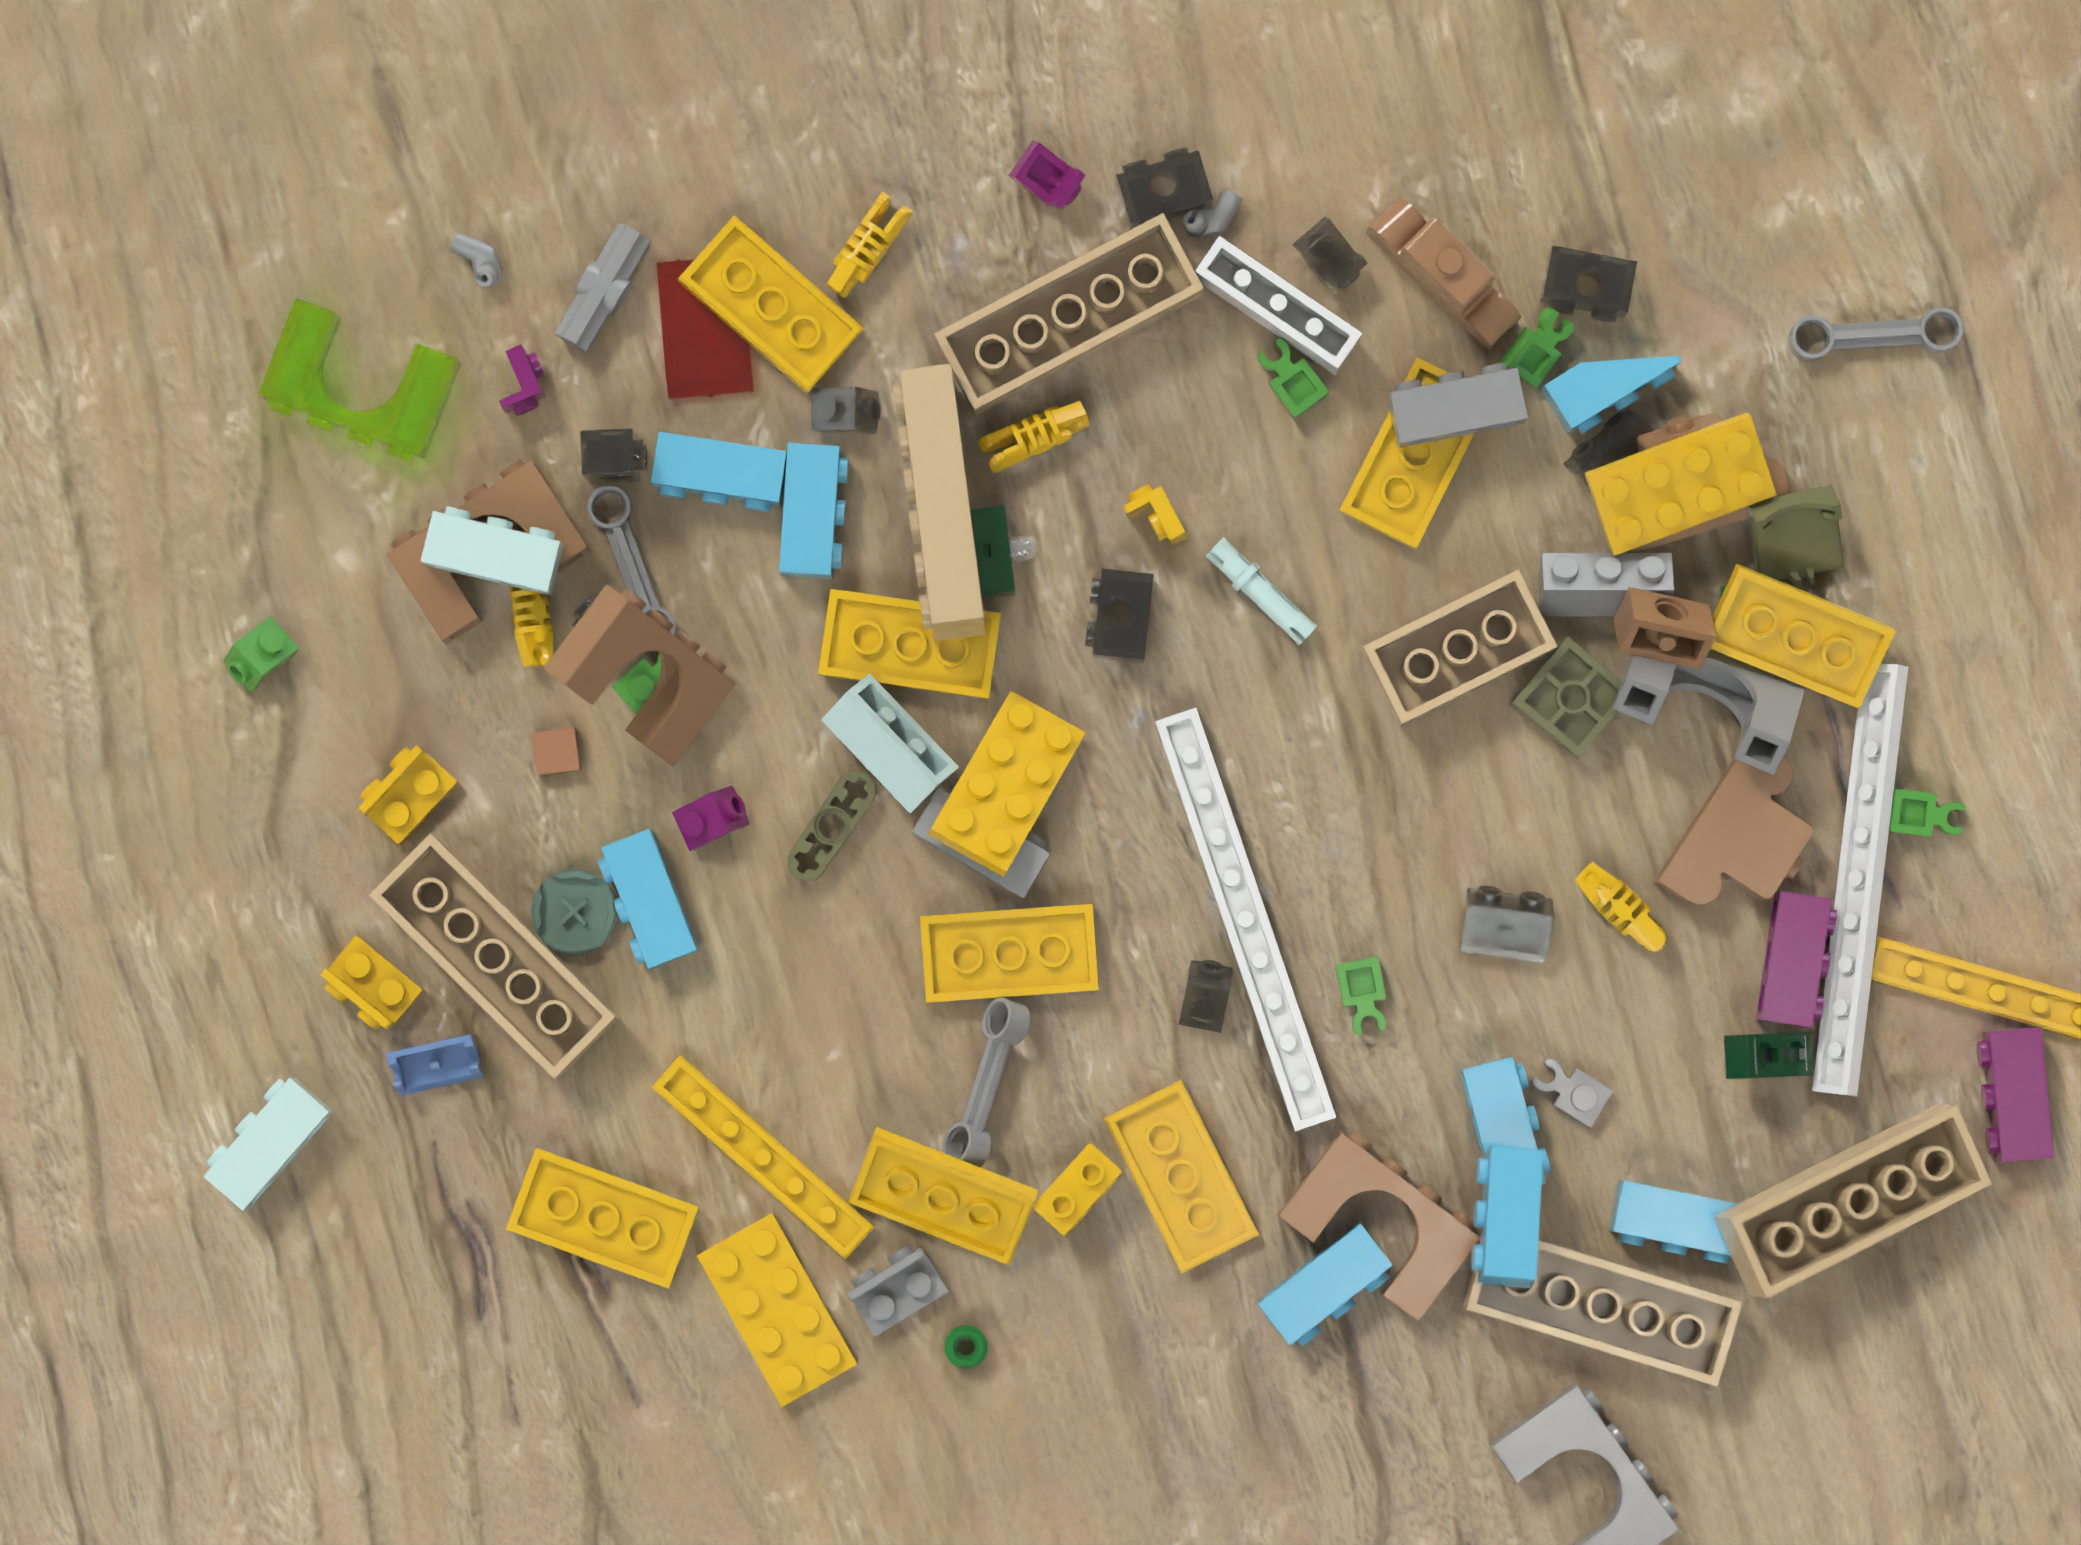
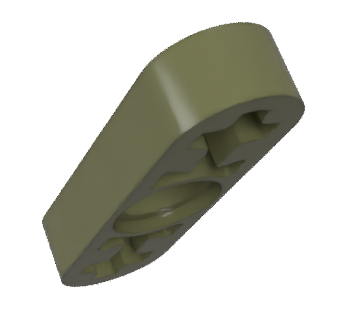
(858, 805)

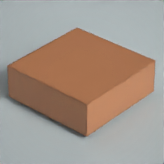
(556, 751)

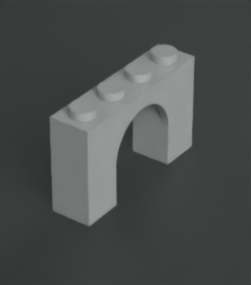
(1760, 700)
(1573, 1423)

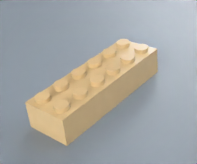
(1069, 314)
(941, 496)
(494, 956)
(1852, 1200)
(1617, 1312)

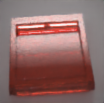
(699, 348)

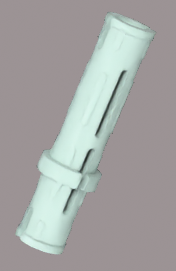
(1260, 590)

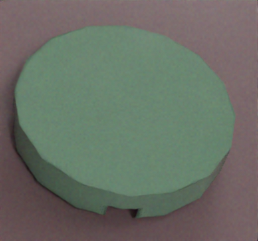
(574, 912)

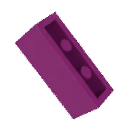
(1795, 960)
(2016, 1094)

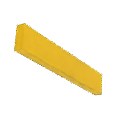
(1977, 987)
(763, 1157)

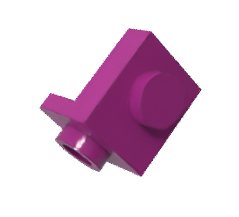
(1047, 176)
(527, 370)
(711, 817)

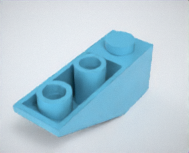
(1596, 386)

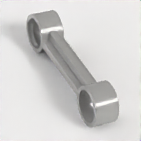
(1875, 334)
(627, 553)
(999, 1042)

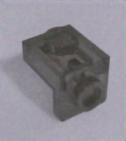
(1330, 255)
(845, 410)
(1206, 995)

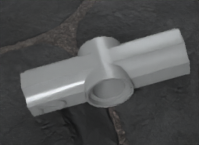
(603, 287)

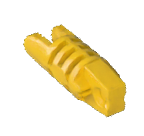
(866, 246)
(1034, 435)
(532, 626)
(1621, 906)

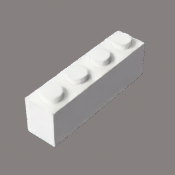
(1277, 305)

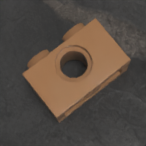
(1664, 628)

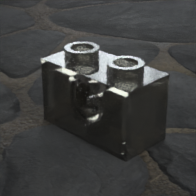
(1180, 166)
(1612, 275)
(612, 456)
(1135, 593)

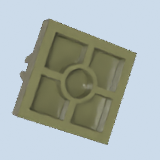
(1796, 534)
(1570, 697)

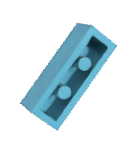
(719, 471)
(812, 511)
(647, 900)
(1500, 1107)
(1508, 1216)
(1669, 1217)
(1325, 1285)

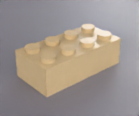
(1458, 648)

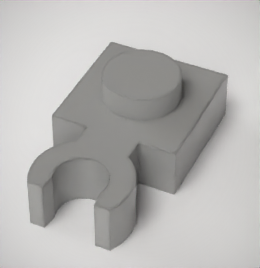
(1578, 1095)

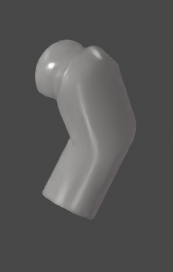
(1213, 220)
(483, 258)

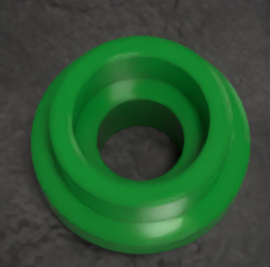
(959, 1359)

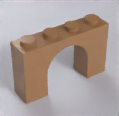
(518, 498)
(617, 631)
(1440, 1238)

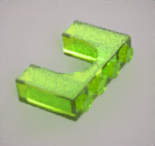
(402, 423)

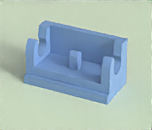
(436, 1064)

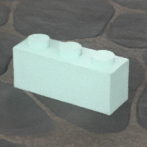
(492, 551)
(889, 743)
(267, 1142)

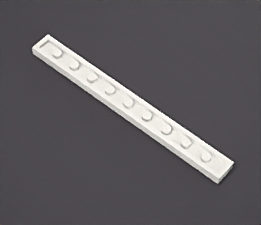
(1860, 883)
(1245, 919)

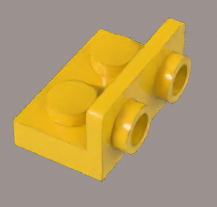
(1162, 519)
(406, 793)
(371, 984)
(1077, 1189)

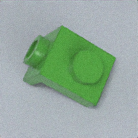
(259, 654)

